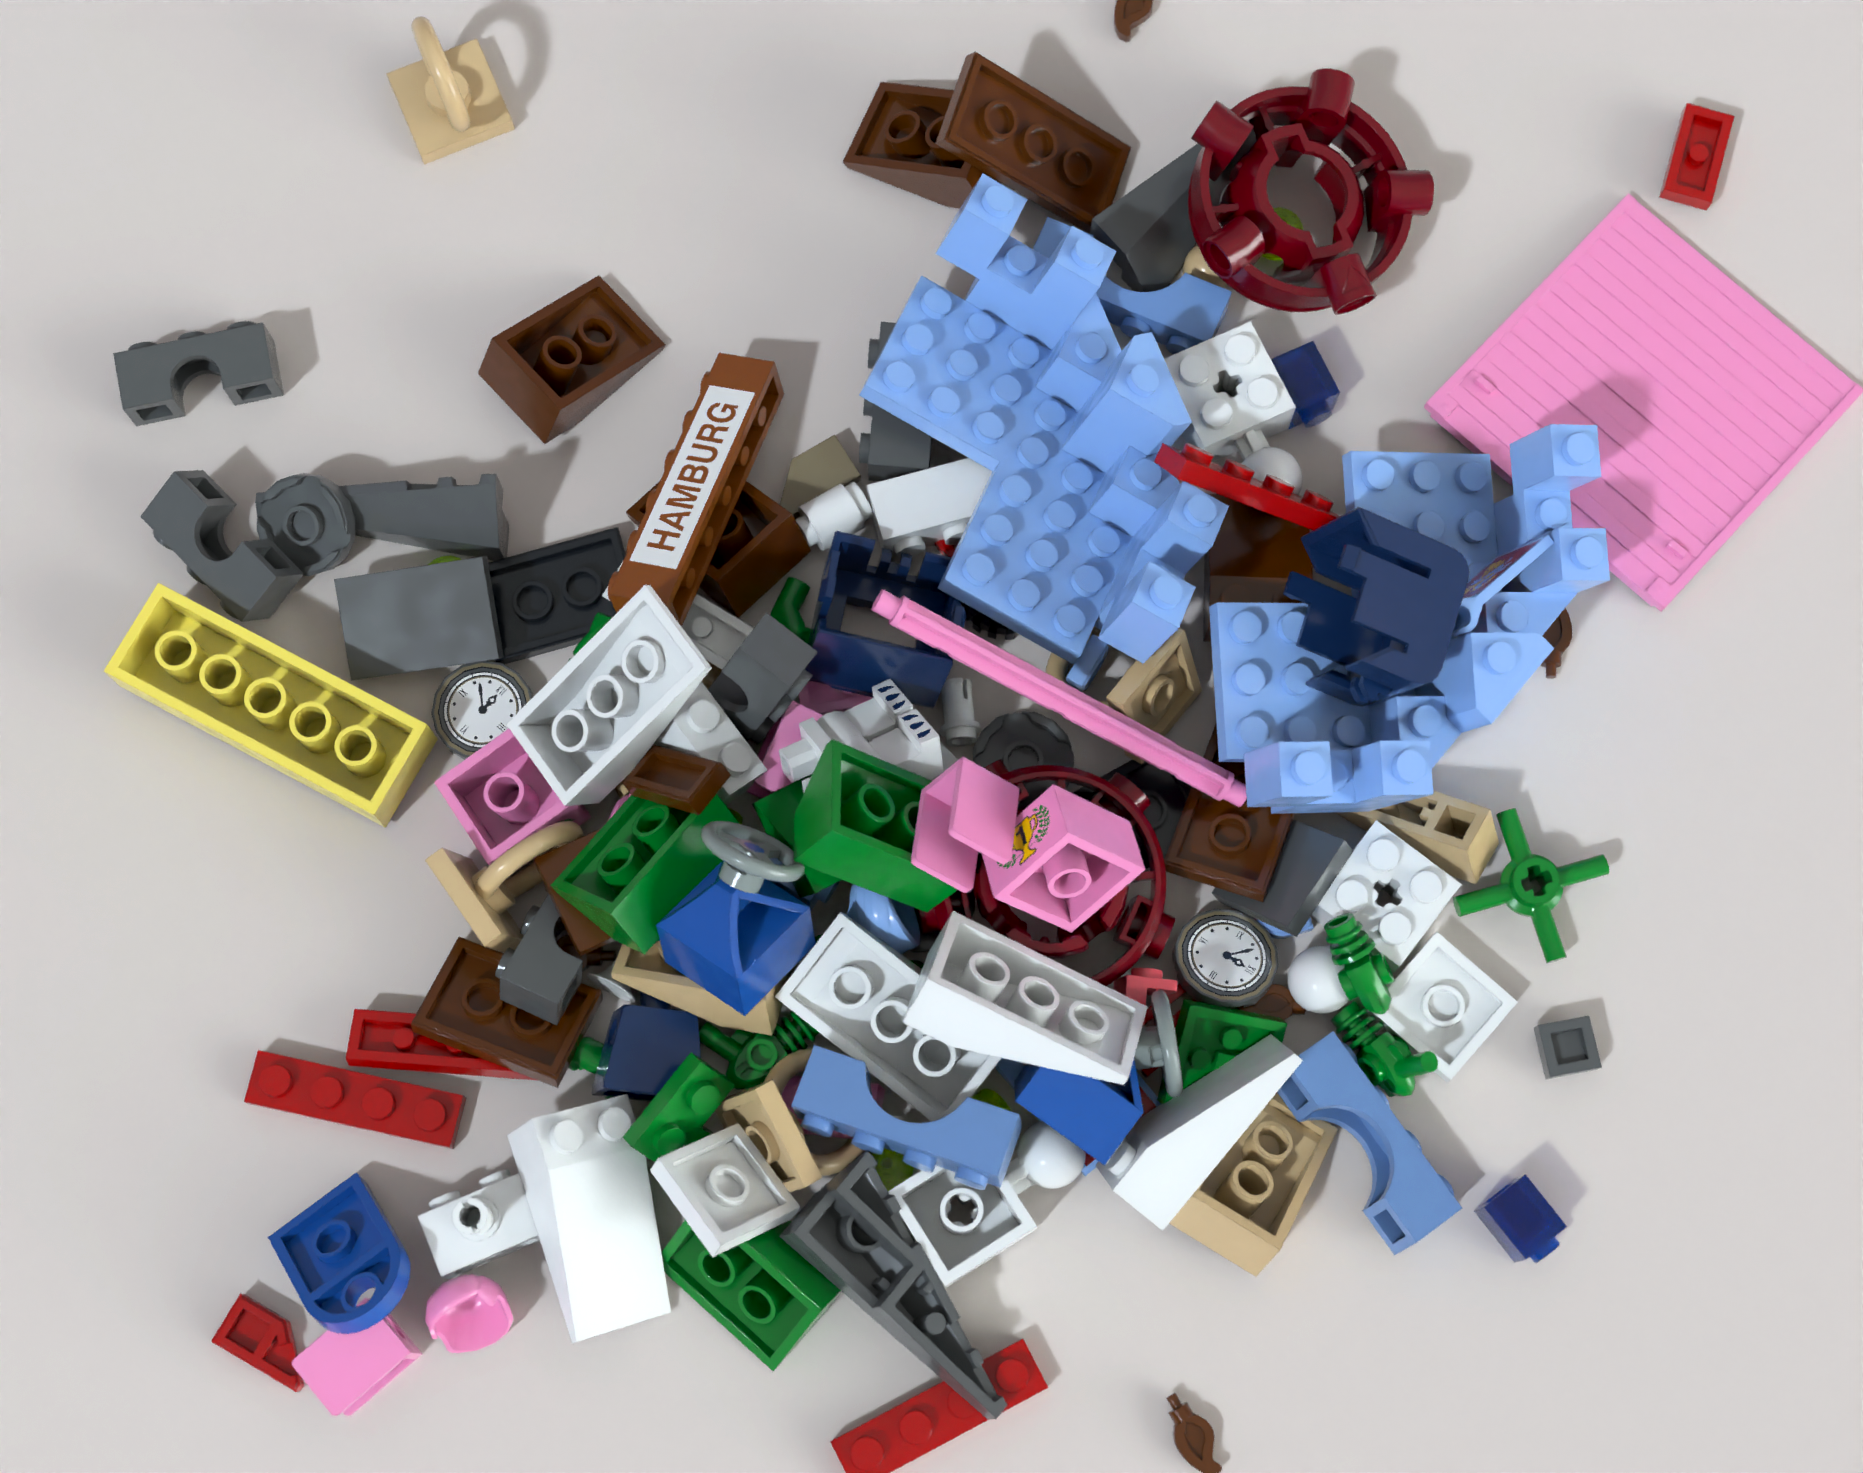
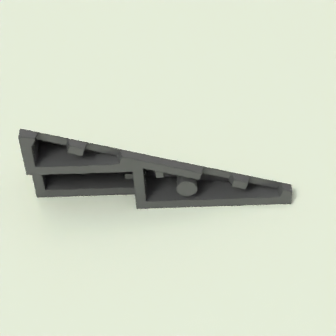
(1153, 224)
(432, 516)
(867, 1252)

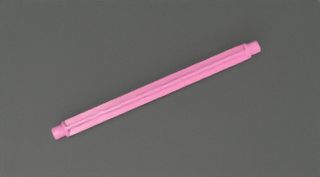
(1059, 697)

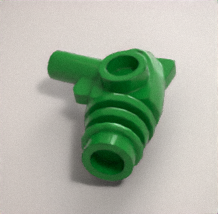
(1364, 973)
(755, 1054)
(1383, 1057)

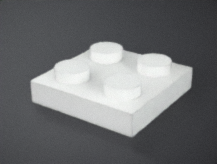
(1444, 1005)
(725, 1189)

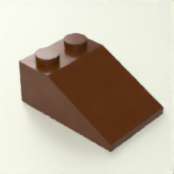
(900, 146)
(568, 358)
(754, 550)
(1252, 559)

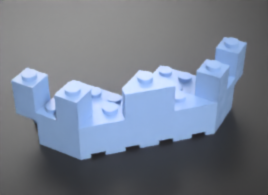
(1041, 394)
(1338, 757)

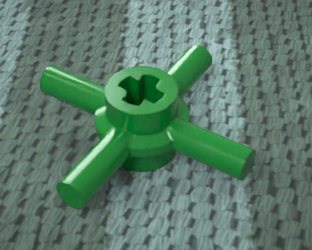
(1526, 903)

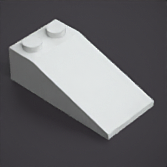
(610, 701)
(857, 997)
(1022, 1006)
(1187, 1137)
(593, 1216)

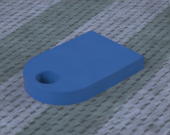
(339, 1253)

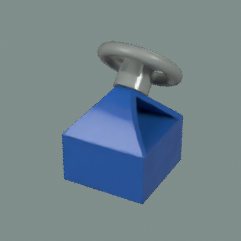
(736, 926)
(1100, 1112)

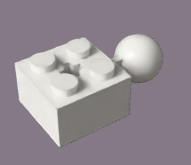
(1259, 405)
(1417, 895)
(998, 1215)

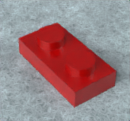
(1696, 156)

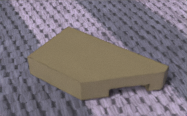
(816, 473)

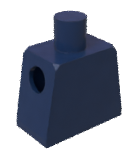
(644, 1049)

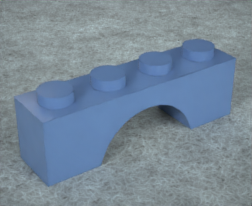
(1176, 315)
(969, 1141)
(1406, 1191)

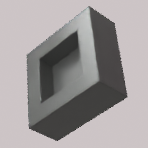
(1567, 1047)

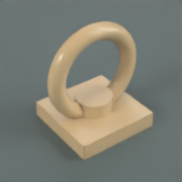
(448, 96)
(1152, 691)
(487, 892)
(777, 1129)

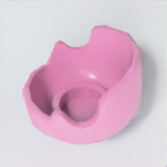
(468, 1313)

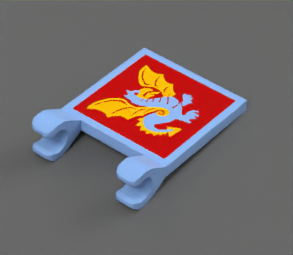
(1494, 578)

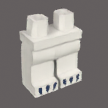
(879, 727)

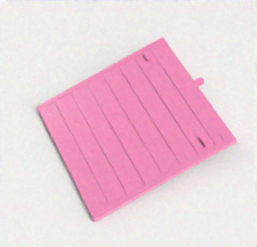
(1681, 372)

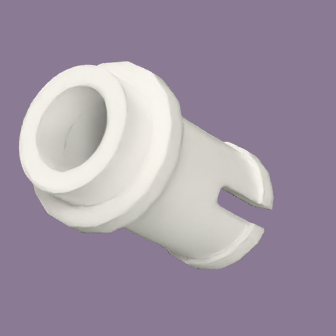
(958, 713)

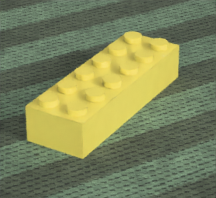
(271, 704)

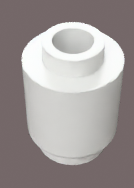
(835, 510)

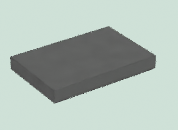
(419, 618)

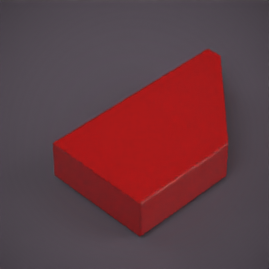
(260, 1340)

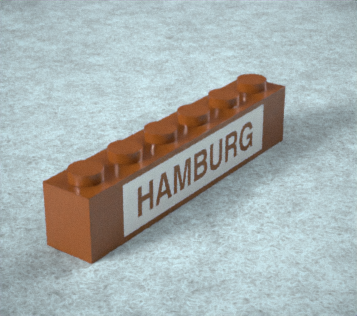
(700, 484)

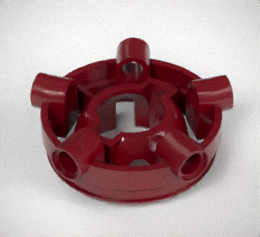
(1250, 227)
(1143, 924)

